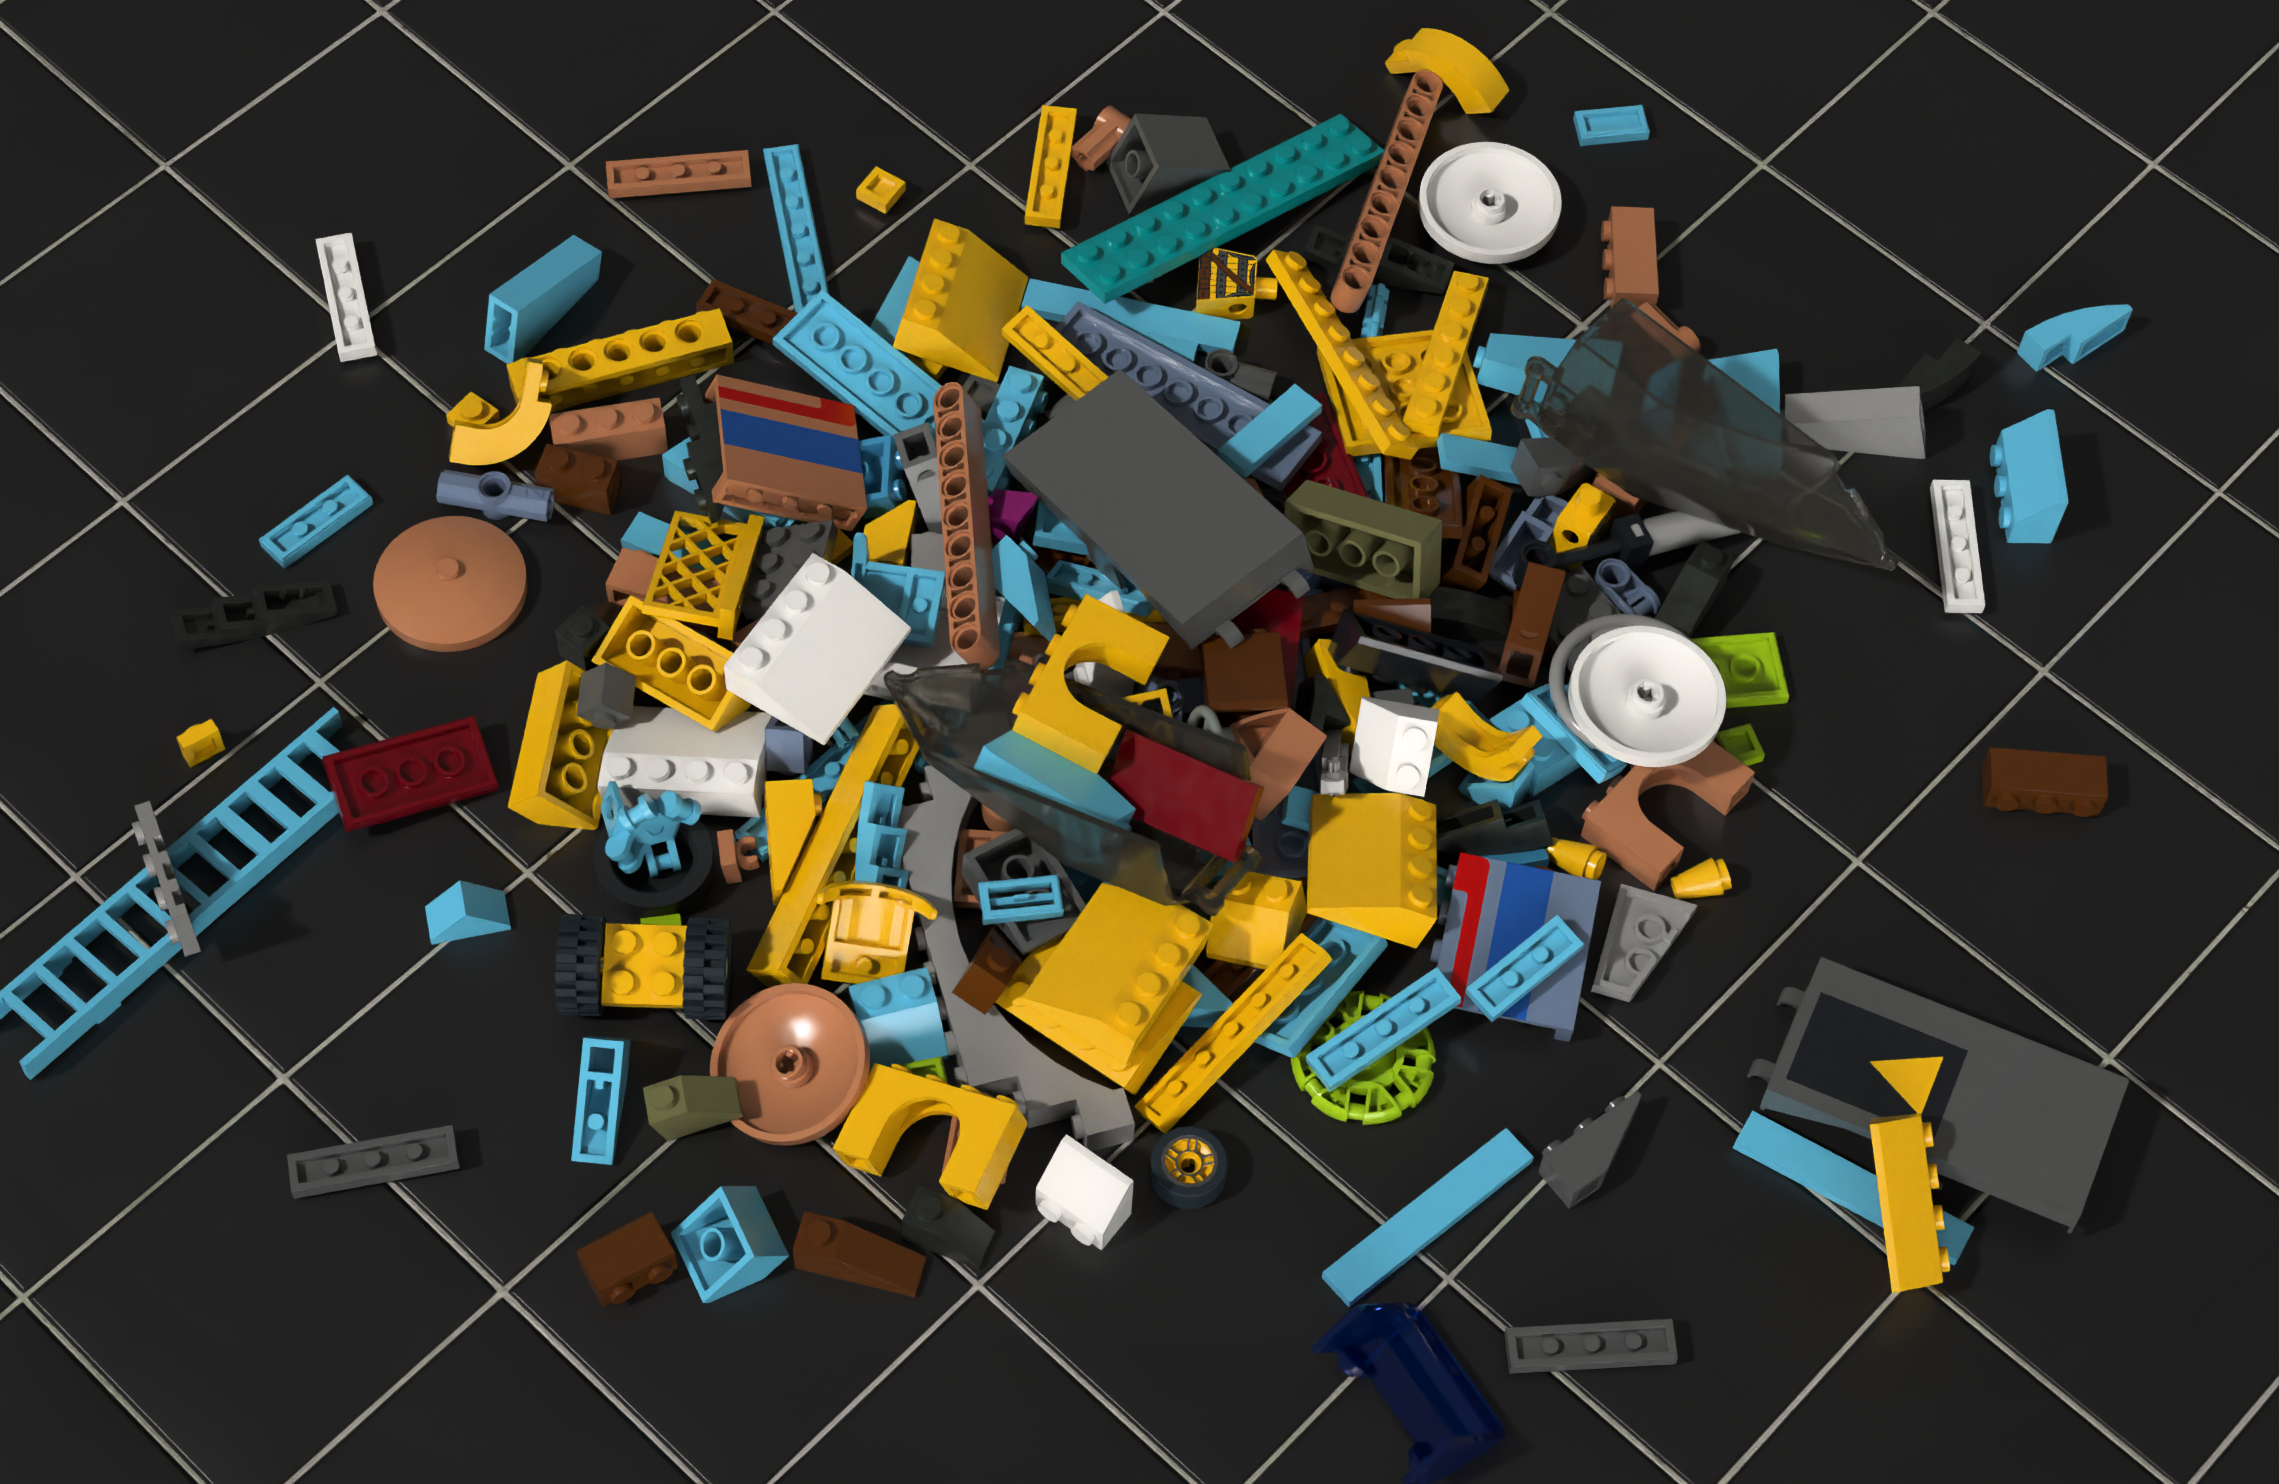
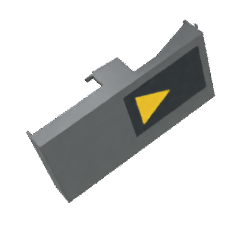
(1998, 1104)

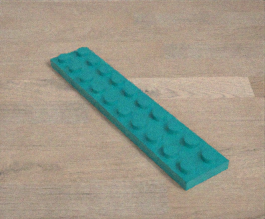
(1221, 208)

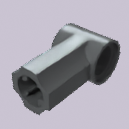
(1245, 376)

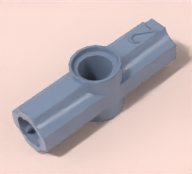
(513, 499)

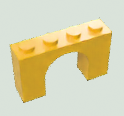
(1051, 712)
(898, 1098)

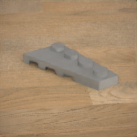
(168, 893)

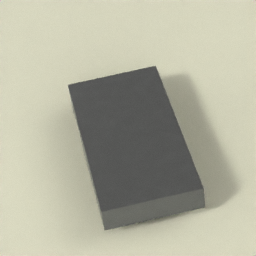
(1160, 510)

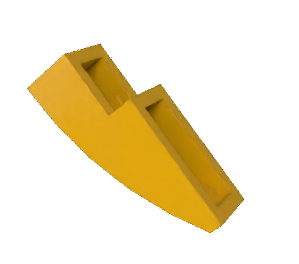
(1347, 687)

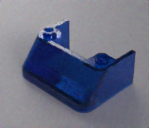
(1419, 1383)

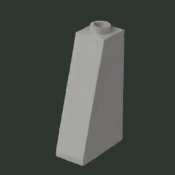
(1862, 420)

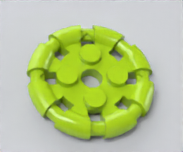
(1376, 1078)

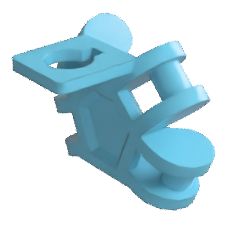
(649, 824)

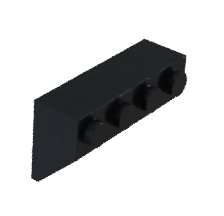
(1412, 657)

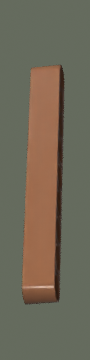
(1386, 192)
(966, 526)

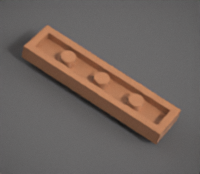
(678, 174)

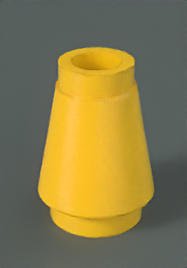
(1577, 858)
(1702, 880)

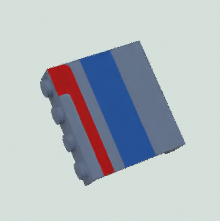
(1495, 911)

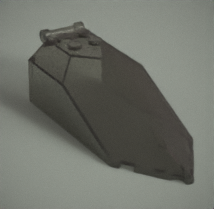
(1695, 440)
(964, 708)

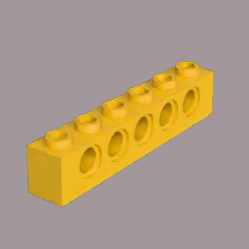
(629, 360)

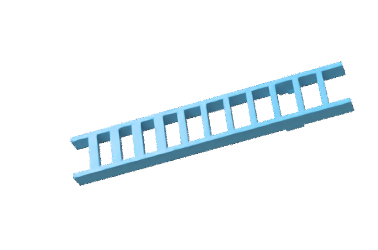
(225, 815)

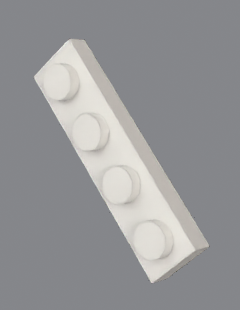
(346, 297)
(1957, 546)

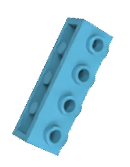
(1011, 421)

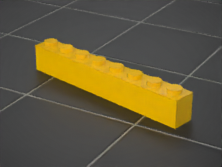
(799, 924)

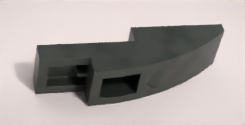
(705, 447)

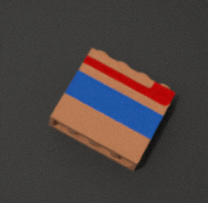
(787, 453)

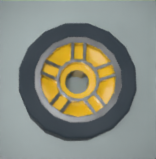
(1179, 1150)

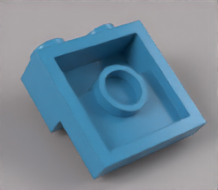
(881, 475)

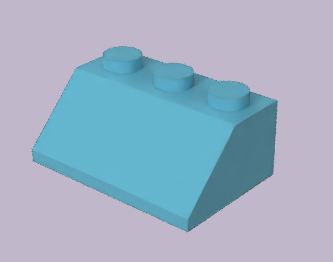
(2030, 479)

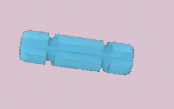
(1375, 311)

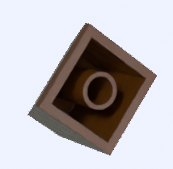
(1243, 678)

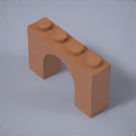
(1635, 842)

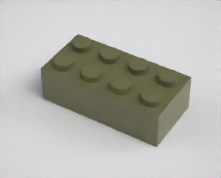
(1367, 541)

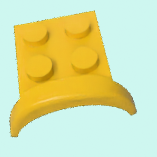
(869, 929)

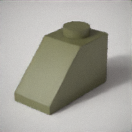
(691, 1104)

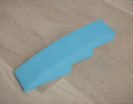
(879, 838)

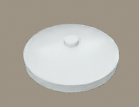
(1489, 202)
(1647, 696)

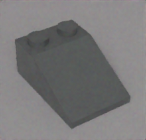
(1019, 857)

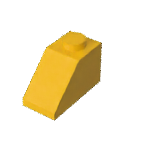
(891, 535)

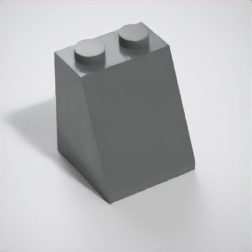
(1163, 158)

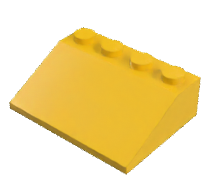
(961, 303)
(1374, 864)
(1118, 968)
(1145, 1056)

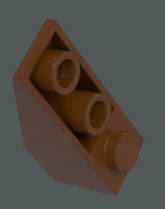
(1531, 624)

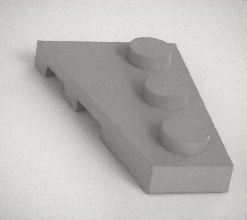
(1637, 939)

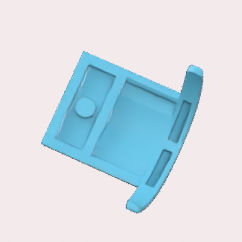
(907, 591)

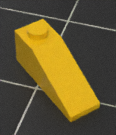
(789, 825)

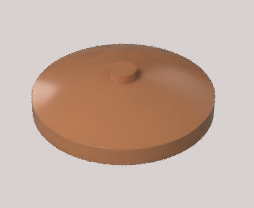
(450, 583)
(795, 1062)

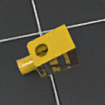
(1230, 285)
(1588, 516)

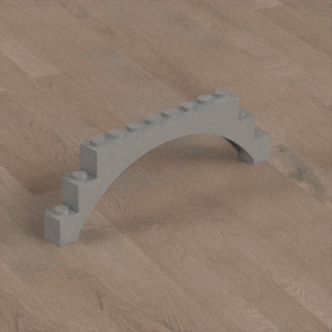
(986, 1046)

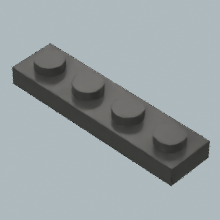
(373, 1161)
(1590, 1346)

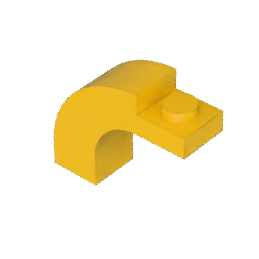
(1457, 63)
(506, 438)
(1478, 745)

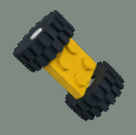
(644, 966)

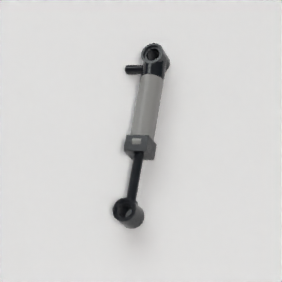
(1628, 541)

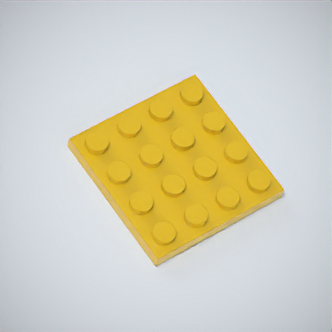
(1396, 364)

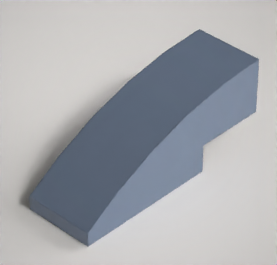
(1533, 524)

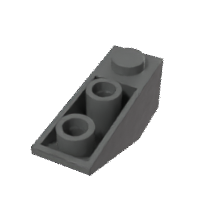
(920, 464)
(1583, 1160)

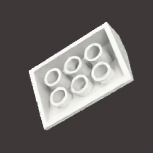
(815, 650)
(674, 753)

